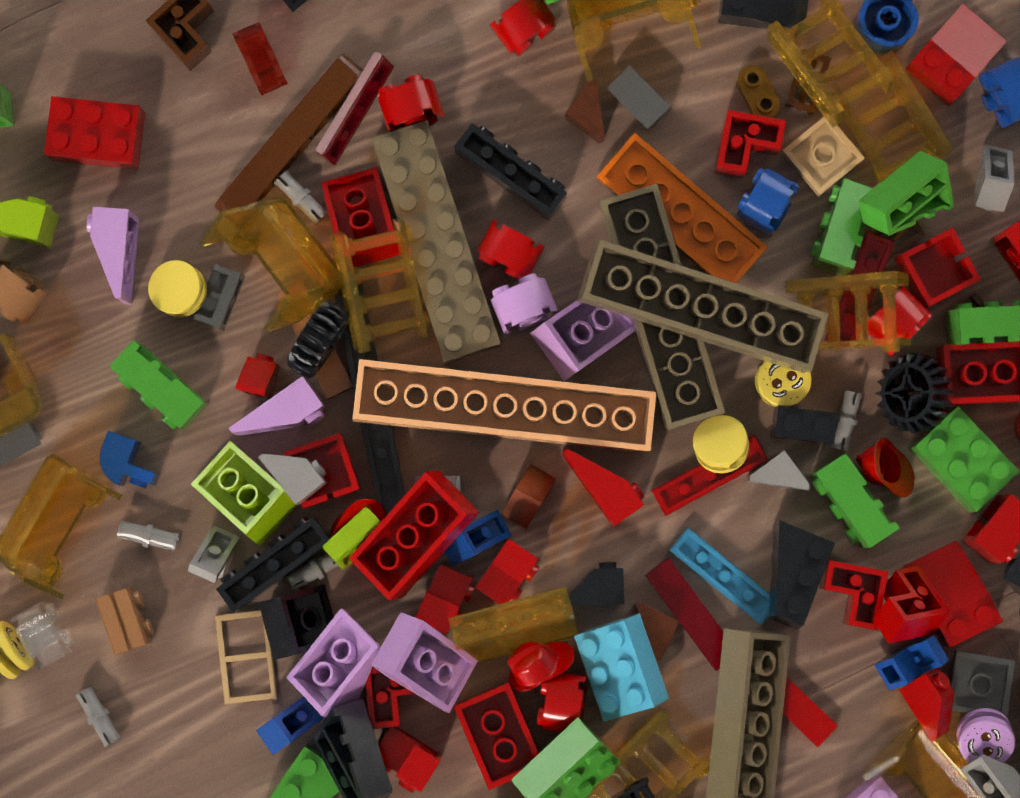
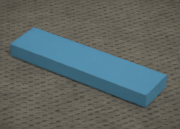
(722, 575)

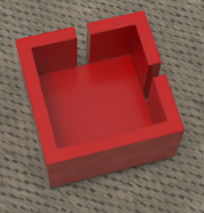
(934, 271)
(336, 461)
(1000, 535)

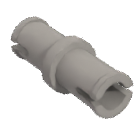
(301, 198)
(846, 419)
(148, 535)
(314, 569)
(98, 716)

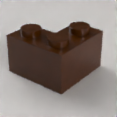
(175, 27)

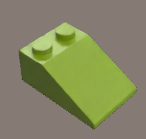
(28, 221)
(244, 493)

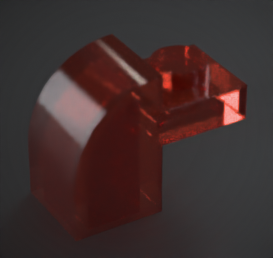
(260, 58)

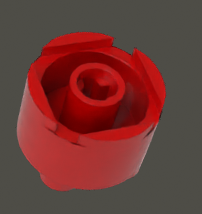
(523, 23)
(410, 103)
(510, 250)
(908, 314)
(563, 701)

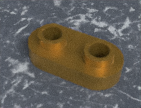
(757, 92)

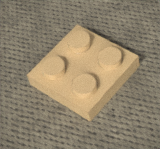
(822, 155)

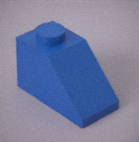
(478, 537)
(289, 725)

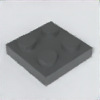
(981, 682)

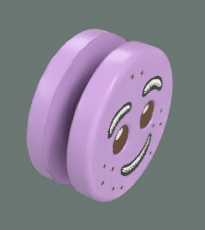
(985, 733)

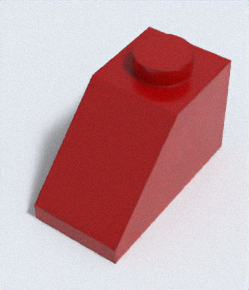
(258, 376)
(931, 702)

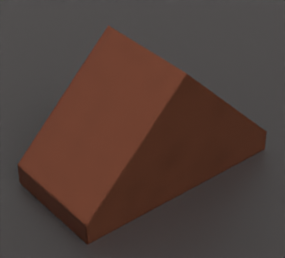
(586, 112)
(528, 496)
(658, 628)

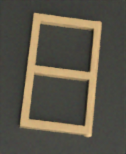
(224, 659)

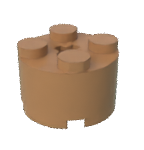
(19, 292)

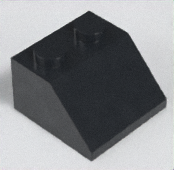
(296, 620)

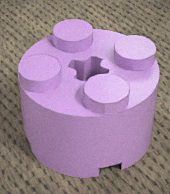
(523, 304)

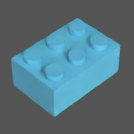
(621, 667)

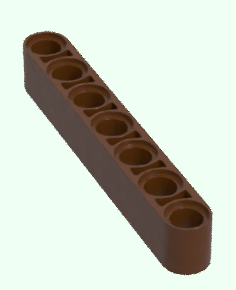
(292, 135)

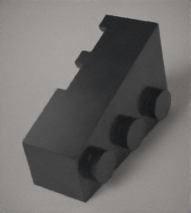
(796, 572)
(352, 752)

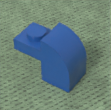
(117, 461)
(911, 661)

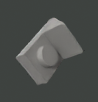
(214, 554)

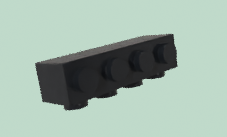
(511, 172)
(274, 565)

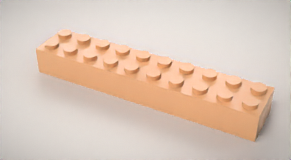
(504, 406)

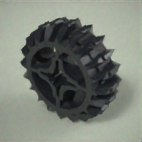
(318, 339)
(915, 411)

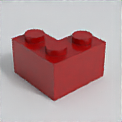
(743, 134)
(507, 573)
(864, 590)
(445, 598)
(910, 607)
(384, 700)
(408, 758)

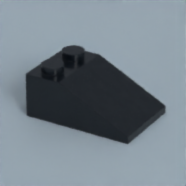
(762, 12)

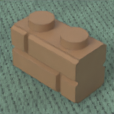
(124, 620)

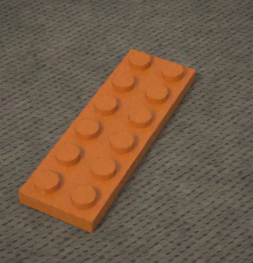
(697, 222)

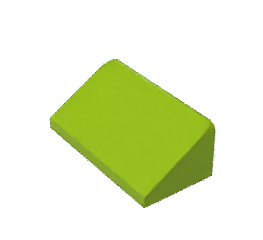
(350, 537)

